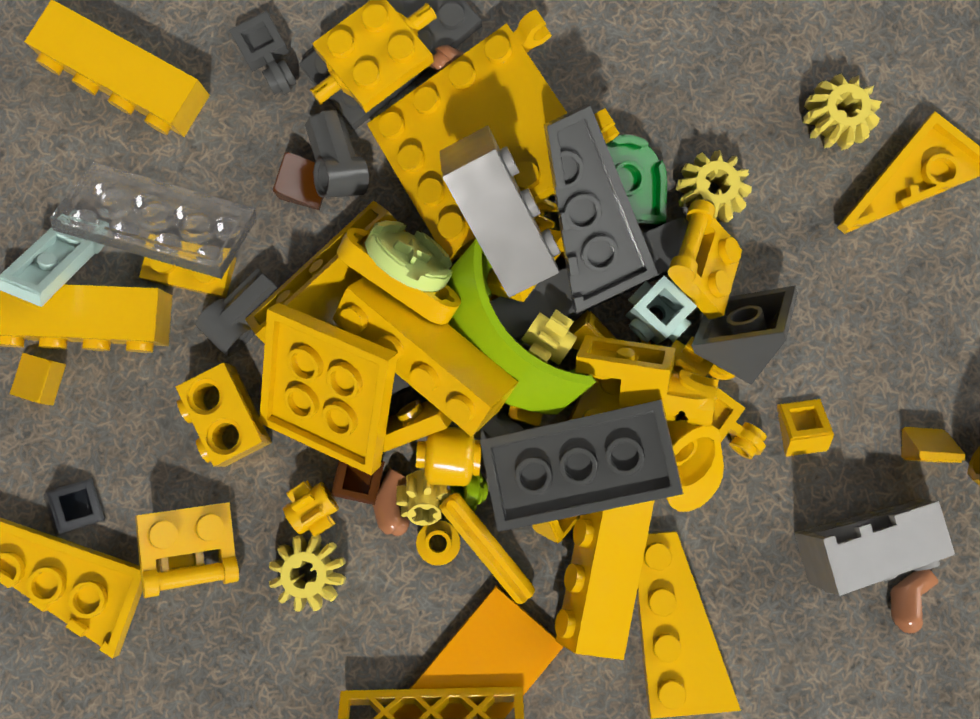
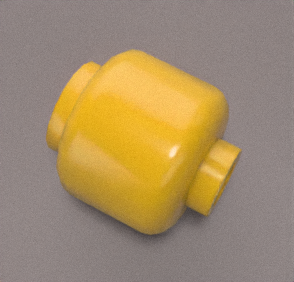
(449, 457)

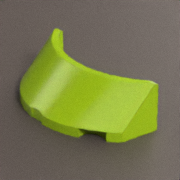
(540, 385)

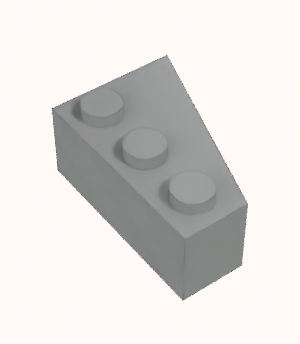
(498, 211)
(874, 546)

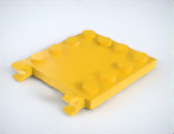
(483, 87)

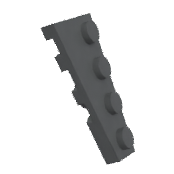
(595, 217)

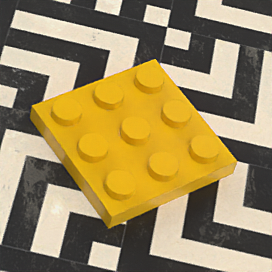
(326, 387)

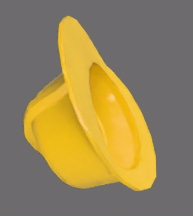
(698, 463)

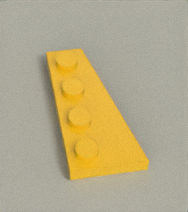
(73, 582)
(677, 641)

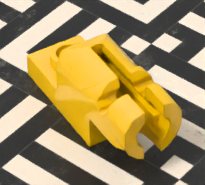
(649, 377)

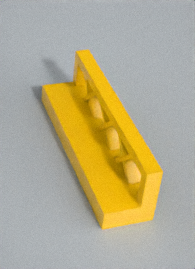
(439, 697)

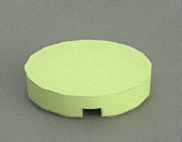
(408, 257)

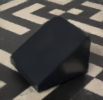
(73, 507)

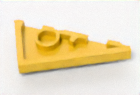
(927, 165)

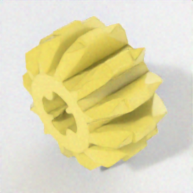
(841, 112)
(703, 172)
(291, 580)

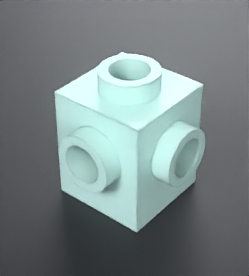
(670, 301)

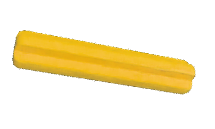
(487, 548)

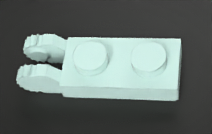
(46, 266)

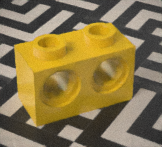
(232, 409)

